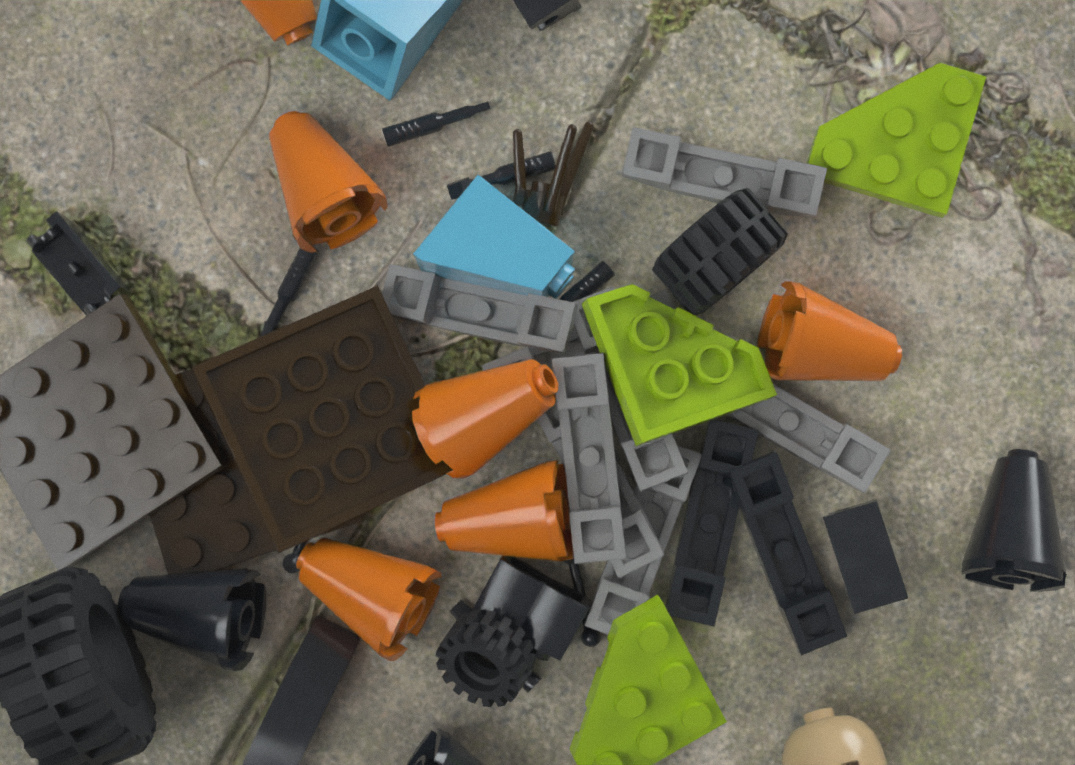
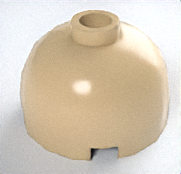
(832, 741)

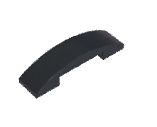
(708, 524)
(785, 553)
(303, 695)

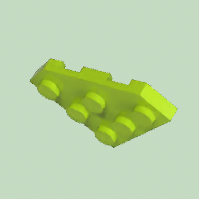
(904, 141)
(671, 364)
(645, 694)

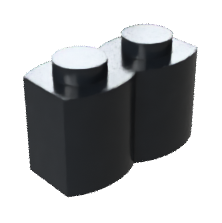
(536, 603)

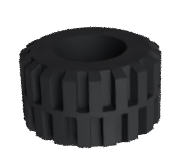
(719, 251)

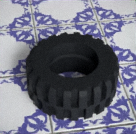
(73, 672)

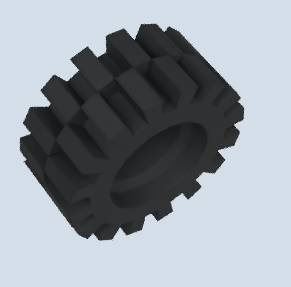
(497, 642)

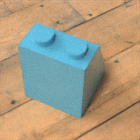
(380, 38)
(496, 246)

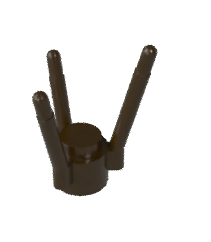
(544, 200)

